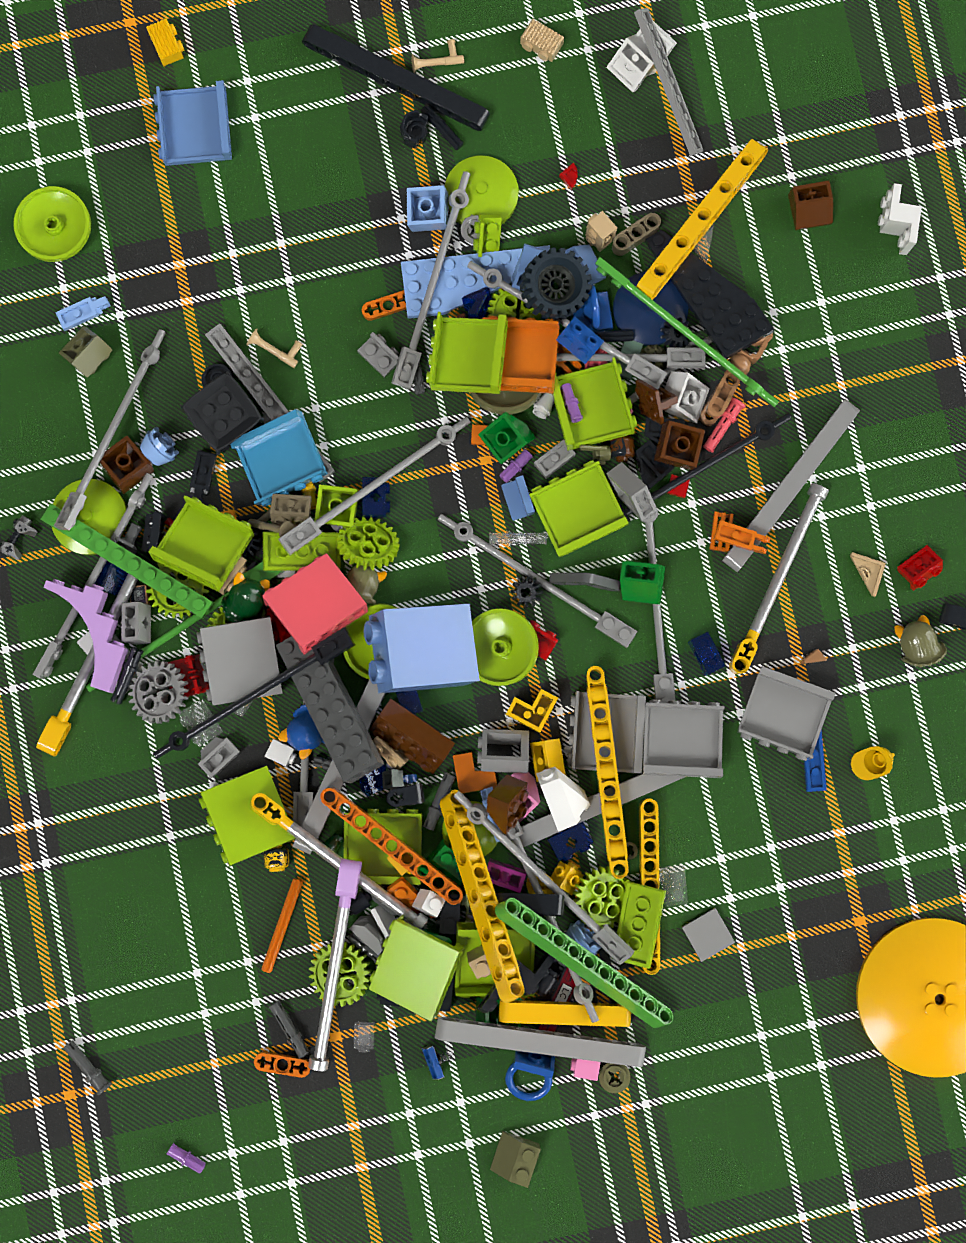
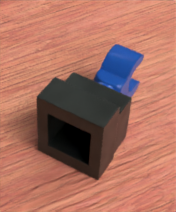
(395, 779)

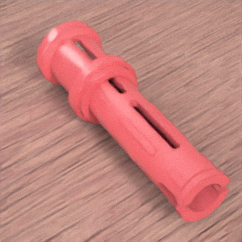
(727, 419)

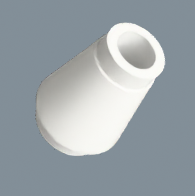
(543, 406)

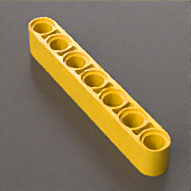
(562, 1013)

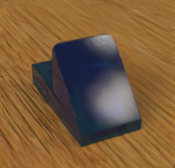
(477, 303)

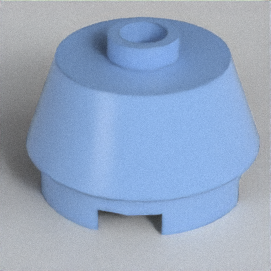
(158, 447)
(582, 936)

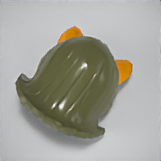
(366, 582)
(920, 643)

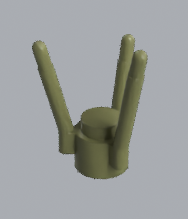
(601, 453)

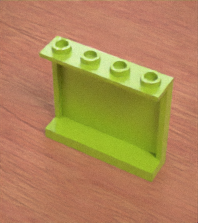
(467, 354)
(601, 404)
(578, 508)
(203, 543)
(236, 825)
(374, 861)
(415, 969)
(465, 980)

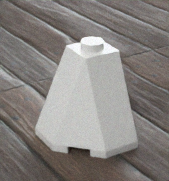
(563, 797)

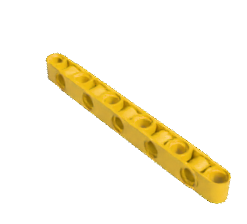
(695, 228)
(607, 772)
(482, 899)

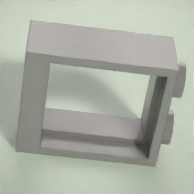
(632, 491)
(504, 763)

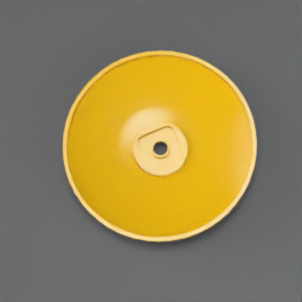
(899, 995)

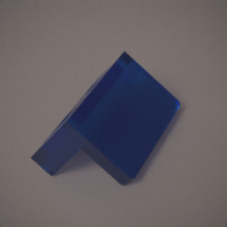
(111, 578)

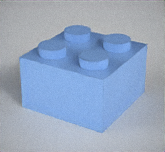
(427, 208)

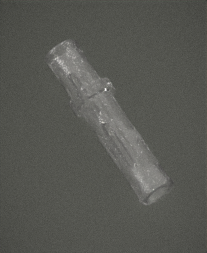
(517, 538)

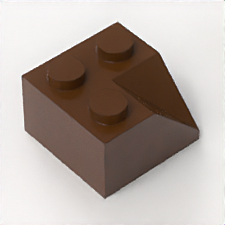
(679, 445)
(125, 464)

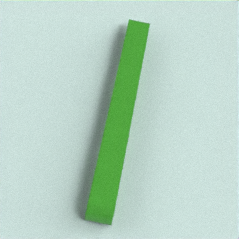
(583, 963)

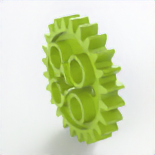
(499, 306)
(368, 543)
(161, 600)
(601, 896)
(344, 991)

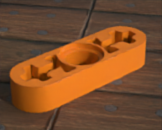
(373, 304)
(268, 1057)

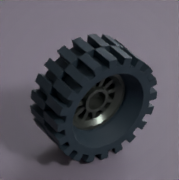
(573, 274)

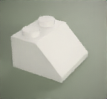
(690, 395)

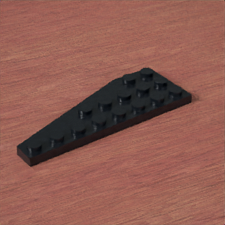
(721, 307)

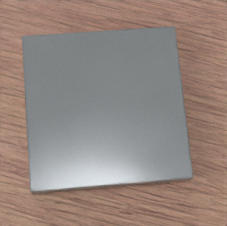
(708, 934)

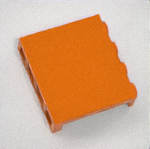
(530, 355)

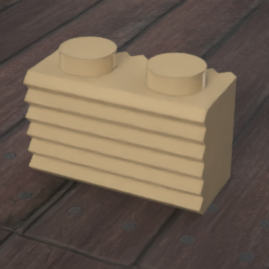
(541, 41)

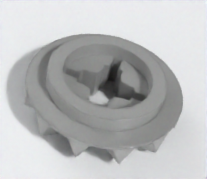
(466, 228)

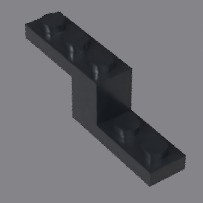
(529, 978)

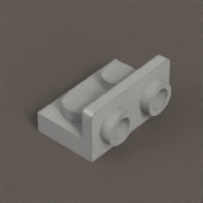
(379, 354)

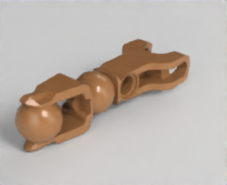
(724, 391)

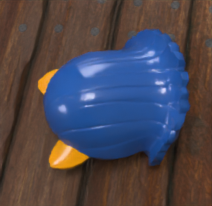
(302, 733)

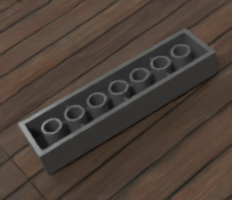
(333, 714)

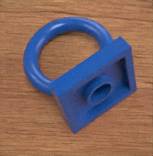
(595, 311)
(535, 1064)

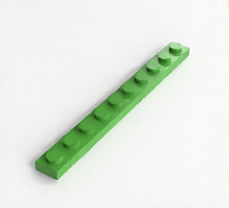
(132, 564)

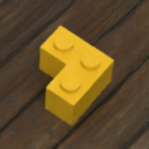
(534, 715)

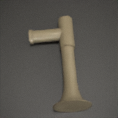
(261, 524)

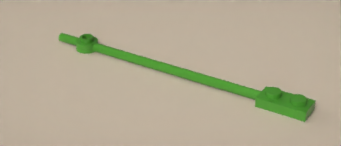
(620, 280)
(255, 573)

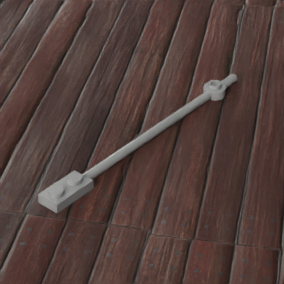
(409, 357)
(675, 357)
(636, 365)
(559, 455)
(76, 500)
(310, 530)
(606, 623)
(54, 650)
(663, 682)
(302, 800)
(603, 936)
(582, 992)

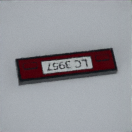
(562, 993)

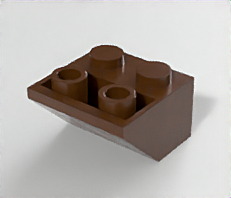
(811, 205)
(507, 802)

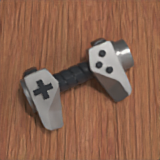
(21, 526)

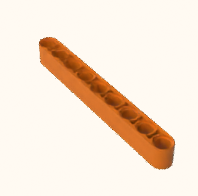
(397, 854)

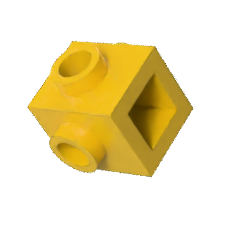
(566, 877)

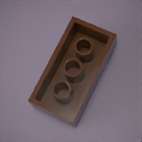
(411, 736)

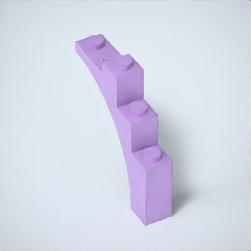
(108, 656)

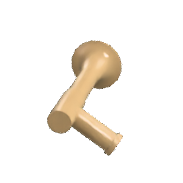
(448, 60)
(287, 358)

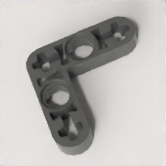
(585, 579)

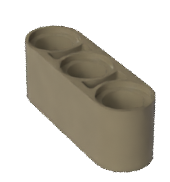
(642, 228)

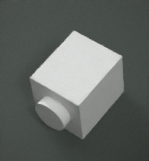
(281, 753)
(428, 902)

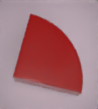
(569, 176)

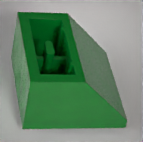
(642, 582)

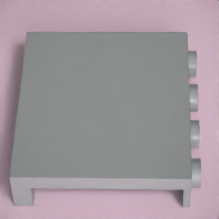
(238, 659)
(785, 713)
(627, 724)
(683, 739)

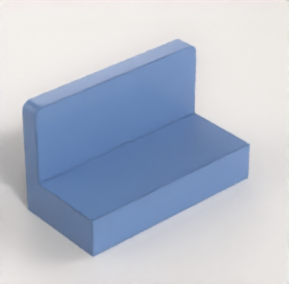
(518, 498)

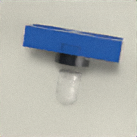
(434, 1061)

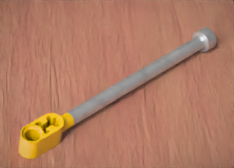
(816, 494)
(58, 726)
(334, 859)

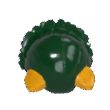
(245, 599)

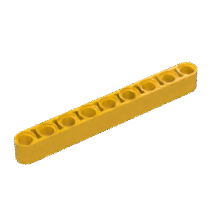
(645, 856)

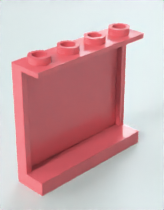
(315, 602)

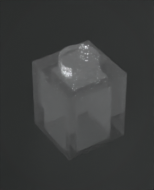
(364, 1036)

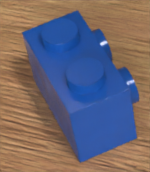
(580, 340)

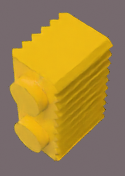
(165, 43)

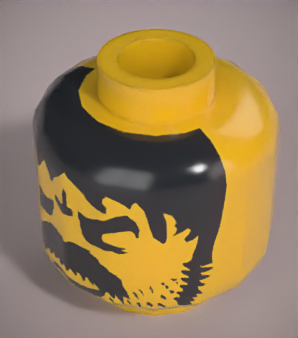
(276, 859)

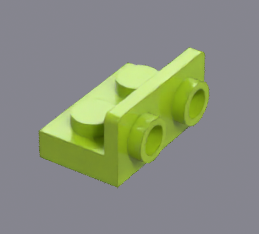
(488, 233)

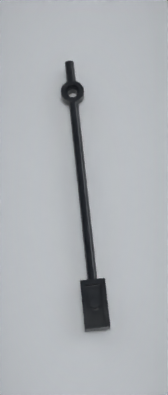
(770, 426)
(323, 652)

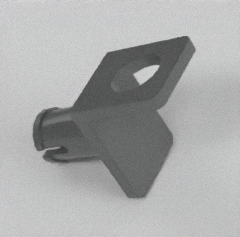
(130, 538)

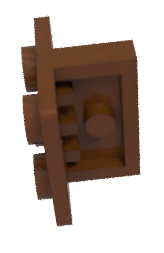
(654, 400)

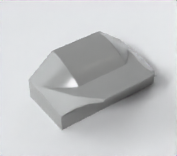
(217, 756)
(369, 932)

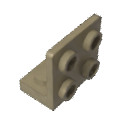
(290, 508)

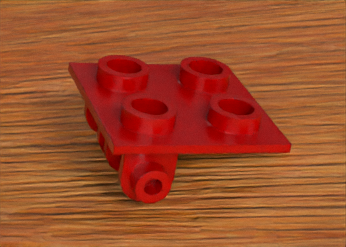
(193, 673)

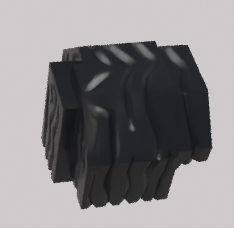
(414, 128)

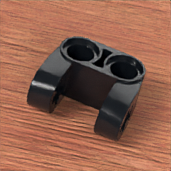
(410, 795)

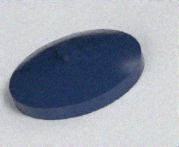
(634, 315)

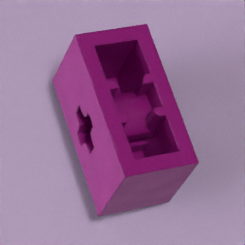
(506, 875)

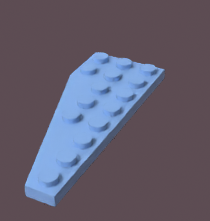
(454, 279)

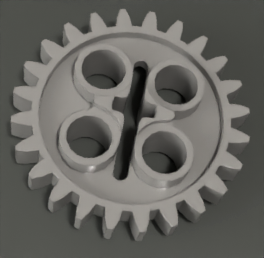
(154, 676)

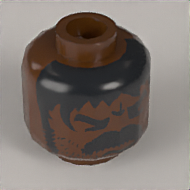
(622, 448)

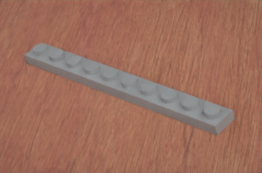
(251, 379)

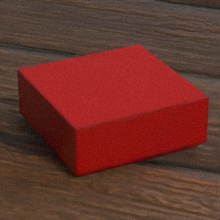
(679, 491)

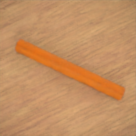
(282, 925)

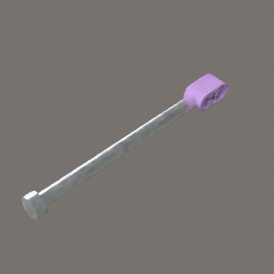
(346, 888)

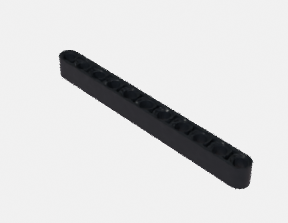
(395, 77)

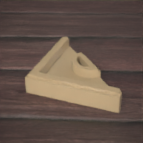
(869, 570)

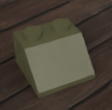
(85, 351)
(515, 1158)

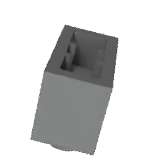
(136, 623)

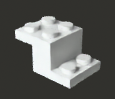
(633, 59)
(899, 219)

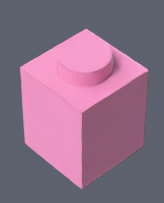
(585, 1069)

